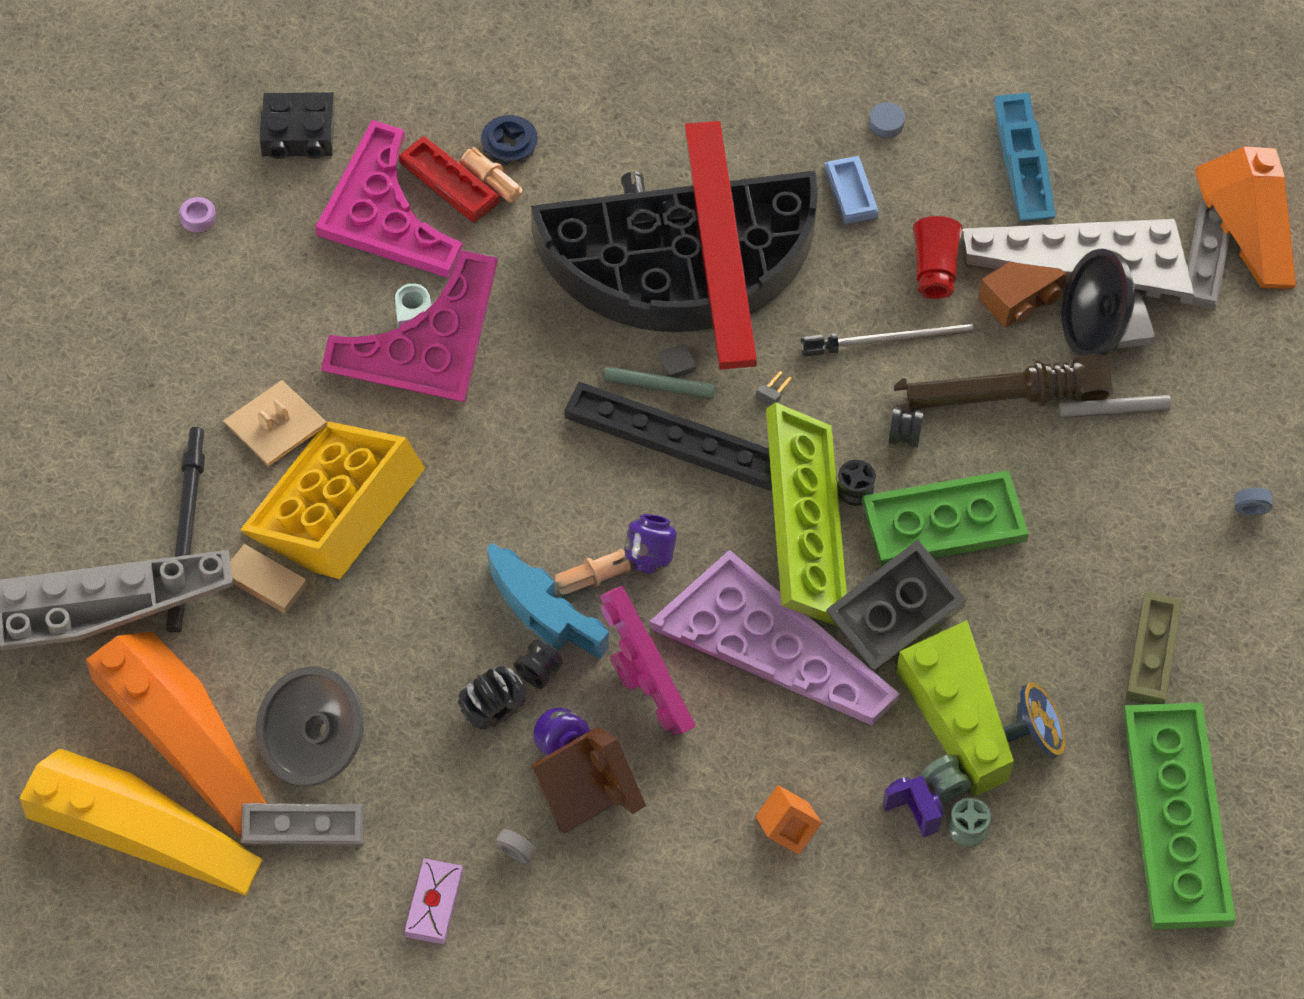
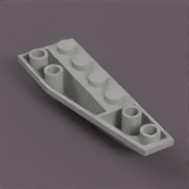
(101, 598)

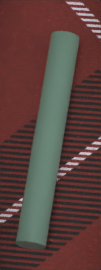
(659, 382)

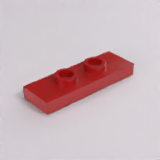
(449, 179)

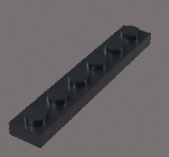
(670, 434)

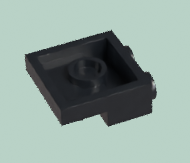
(297, 124)

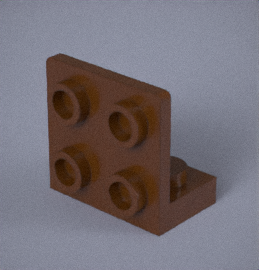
(587, 779)

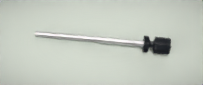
(816, 344)

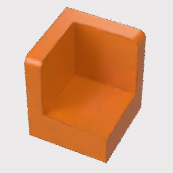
(788, 819)

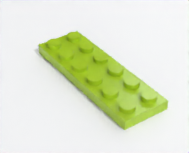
(805, 512)

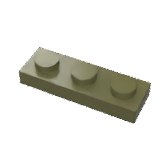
(1154, 648)

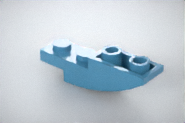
(532, 599)

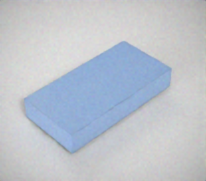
(851, 190)

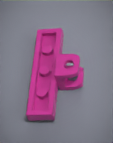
(641, 663)

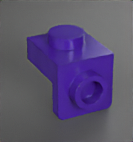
(924, 806)

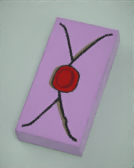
(434, 901)

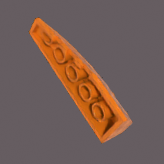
(177, 719)

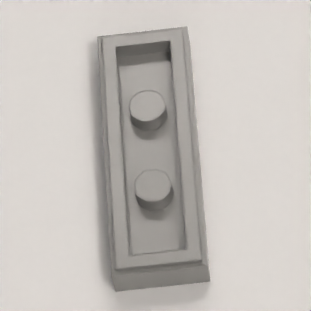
(302, 824)

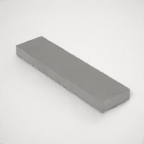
(1207, 256)

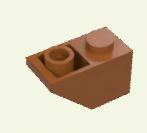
(1019, 289)

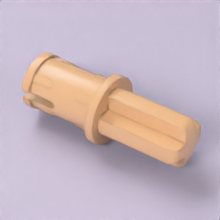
(491, 174)
(591, 573)

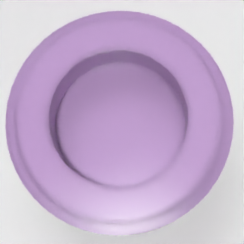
(197, 214)

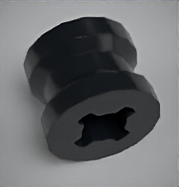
(905, 427)
(852, 474)
(538, 663)

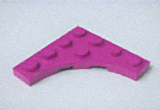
(375, 216)
(432, 350)

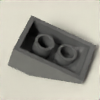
(897, 606)

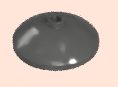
(292, 721)

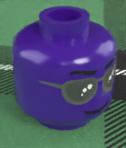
(650, 543)
(557, 729)

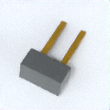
(769, 395)

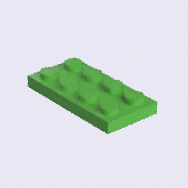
(946, 516)

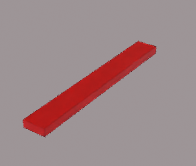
(720, 246)

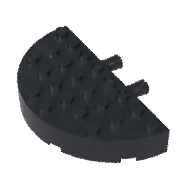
(642, 250)

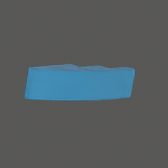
(1024, 157)

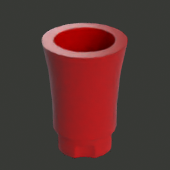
(936, 255)

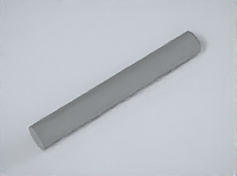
(1113, 406)

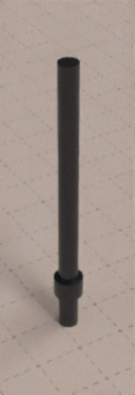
(192, 466)

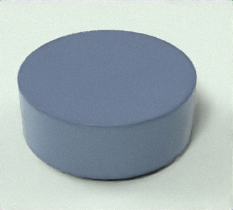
(887, 120)
(1253, 501)

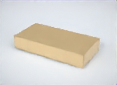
(266, 579)

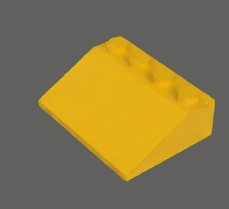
(335, 497)

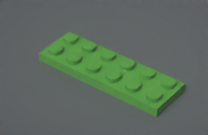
(1178, 816)

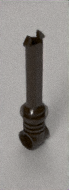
(1085, 378)

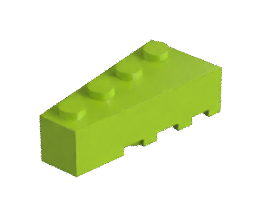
(956, 700)

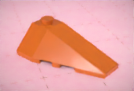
(1252, 202)

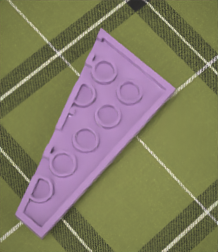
(742, 622)

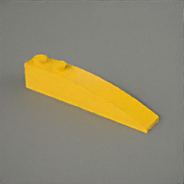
(133, 818)

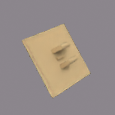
(275, 423)

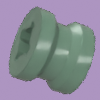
(946, 778)
(972, 813)

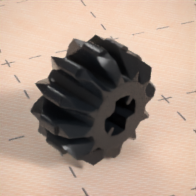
(492, 697)

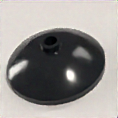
(1097, 303)

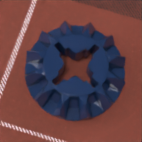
(514, 127)

